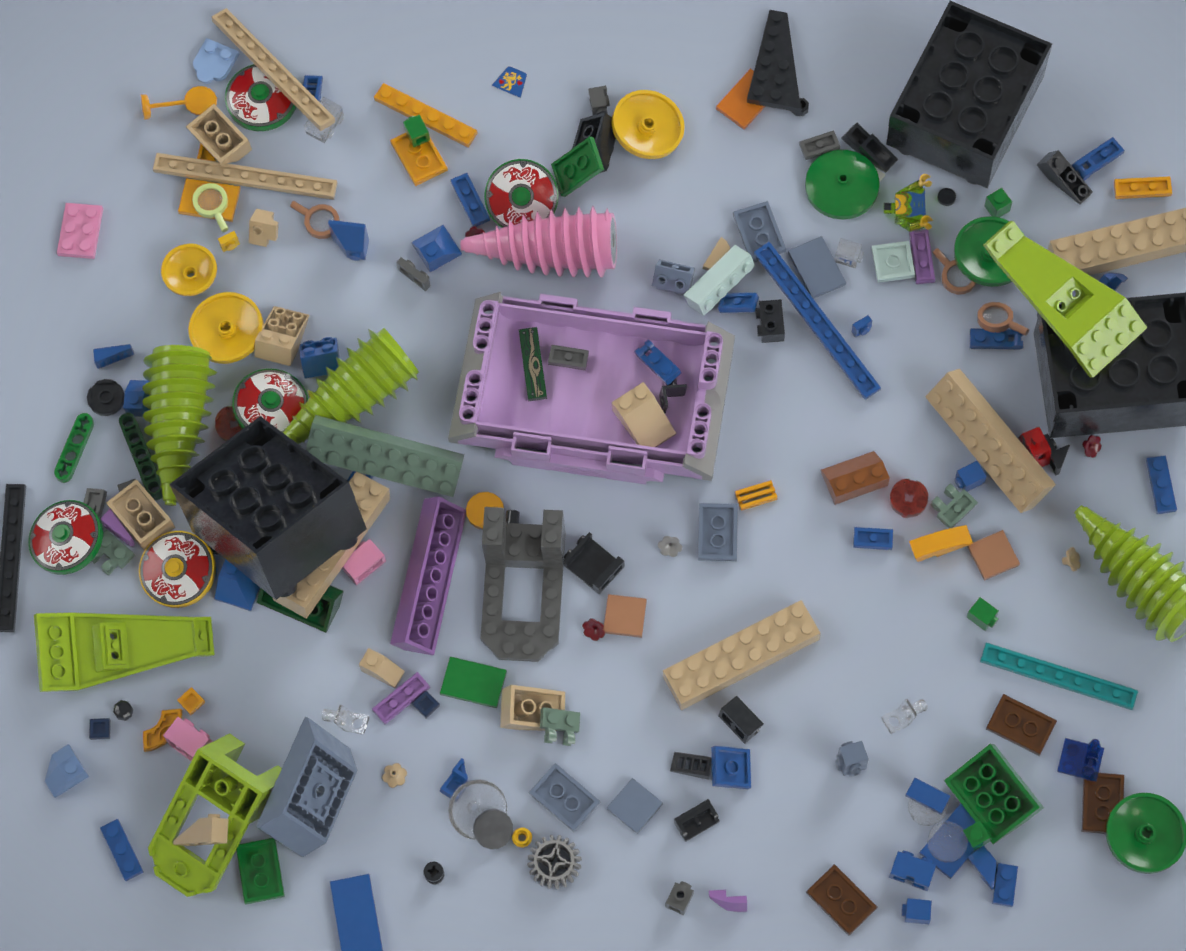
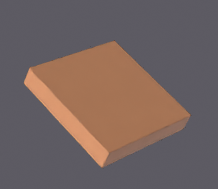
(993, 555)
(625, 615)

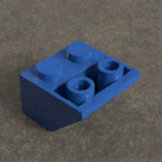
(318, 355)

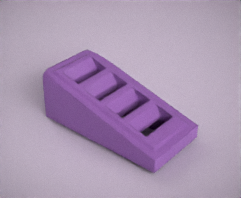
(114, 525)

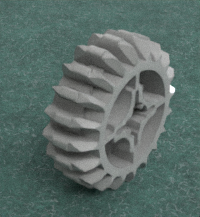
(545, 859)

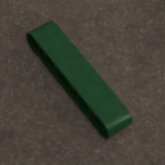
(138, 448)

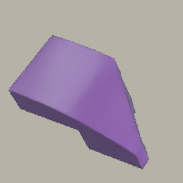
(733, 903)

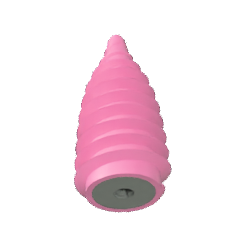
(552, 242)

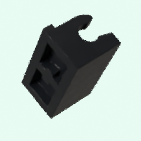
(740, 719)
(696, 820)

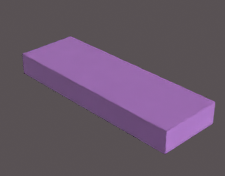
(922, 256)
(401, 698)

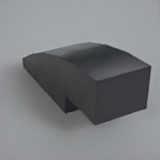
(870, 147)

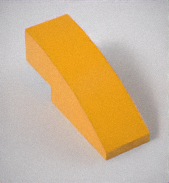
(940, 542)

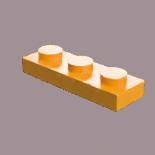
(1142, 187)

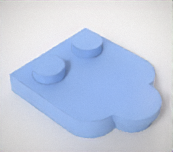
(214, 61)

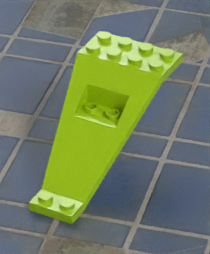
(1092, 323)
(78, 649)

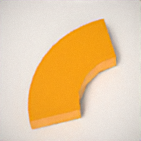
(154, 737)

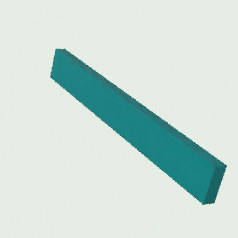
(1059, 676)

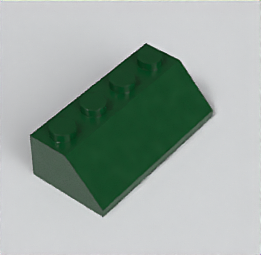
(320, 616)

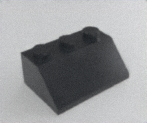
(599, 128)

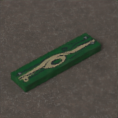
(532, 364)

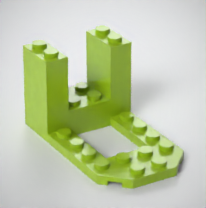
(227, 786)

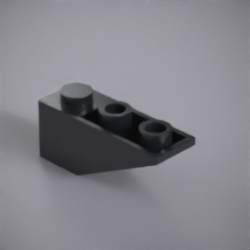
(1064, 176)

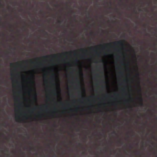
(690, 772)

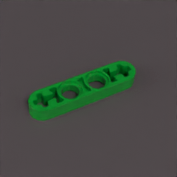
(72, 447)

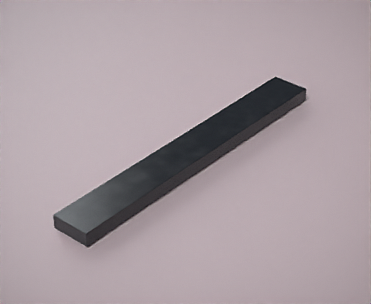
(11, 554)

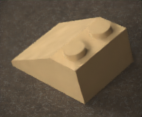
(643, 417)
(140, 514)
(523, 706)

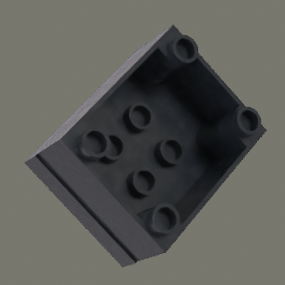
(968, 94)
(1131, 393)
(269, 507)

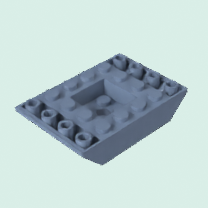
(309, 790)

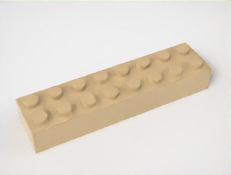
(1124, 243)
(990, 440)
(371, 500)
(741, 655)

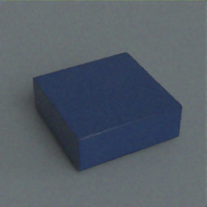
(425, 704)
(99, 728)

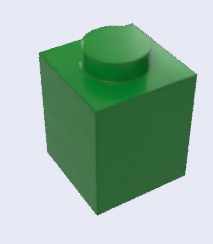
(416, 130)
(998, 203)
(983, 614)
(977, 835)

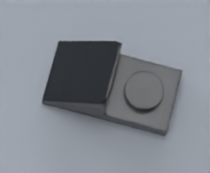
(1057, 456)

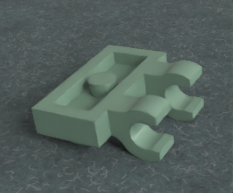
(956, 509)
(115, 551)
(559, 720)

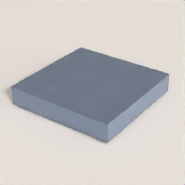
(634, 805)

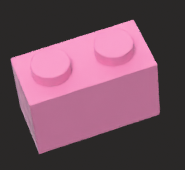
(363, 561)

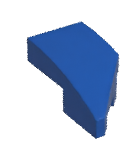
(1113, 280)
(455, 780)
(985, 865)

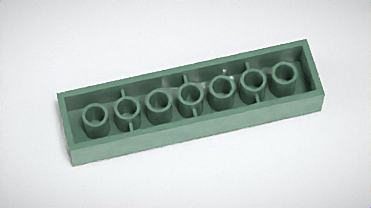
(384, 456)

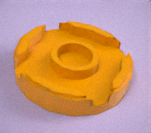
(476, 506)

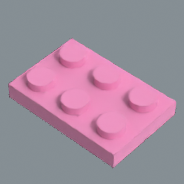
(80, 230)

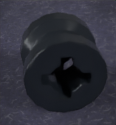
(434, 877)

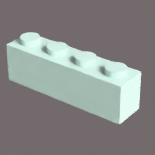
(719, 280)

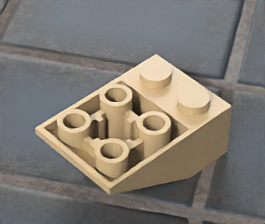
(281, 336)

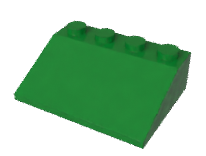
(993, 793)

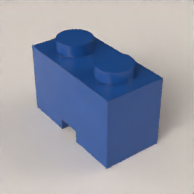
(913, 869)

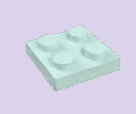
(893, 261)

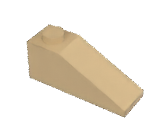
(205, 832)

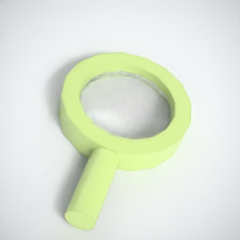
(211, 201)

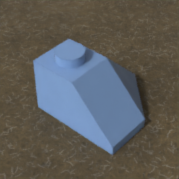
(64, 771)

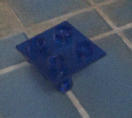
(1081, 759)

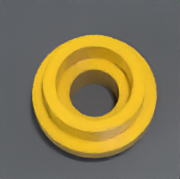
(522, 831)

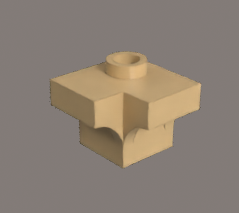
(262, 228)

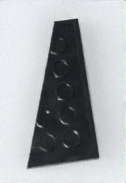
(775, 74)

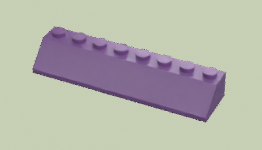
(428, 576)

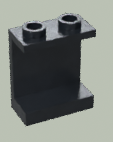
(593, 563)

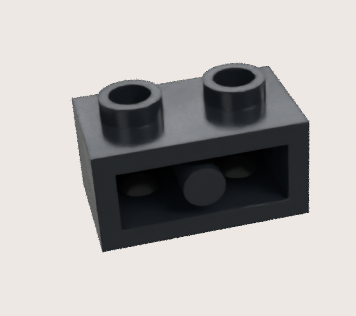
(771, 321)

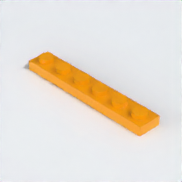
(431, 117)

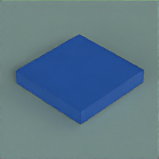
(731, 767)

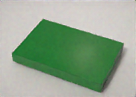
(577, 166)
(473, 682)
(260, 871)

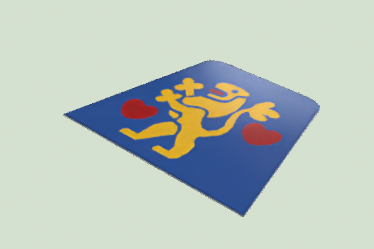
(511, 81)

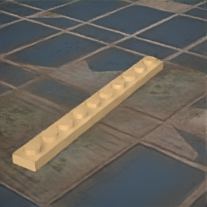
(273, 69)
(245, 176)

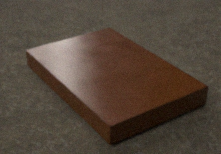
(1021, 724)
(1099, 800)
(841, 900)

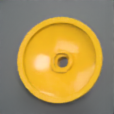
(186, 260)

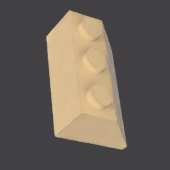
(219, 136)

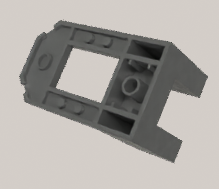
(522, 547)

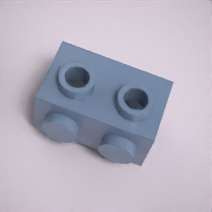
(673, 277)
(851, 758)

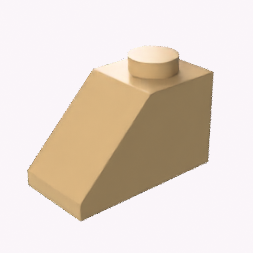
(381, 668)

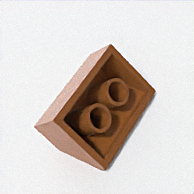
(855, 477)

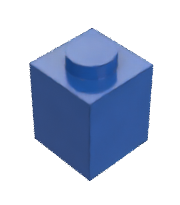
(970, 476)
(917, 911)

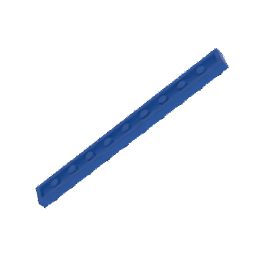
(817, 320)

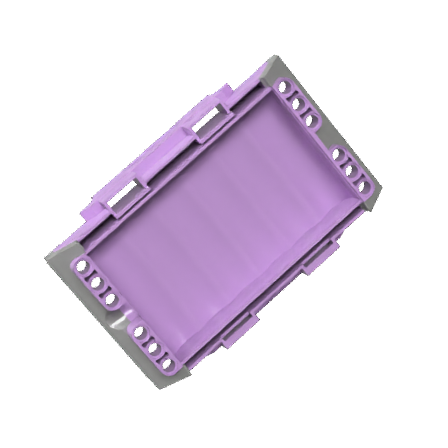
(578, 416)

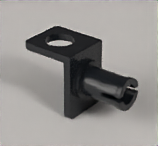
(671, 390)

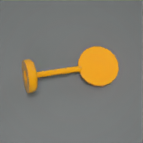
(196, 101)

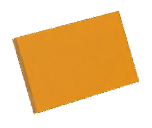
(421, 161)
(186, 204)

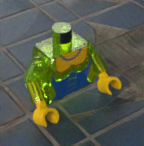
(910, 206)

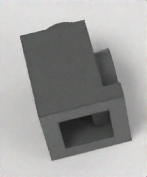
(598, 99)
(677, 904)

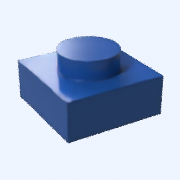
(862, 326)

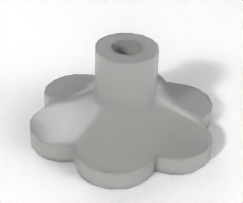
(670, 546)

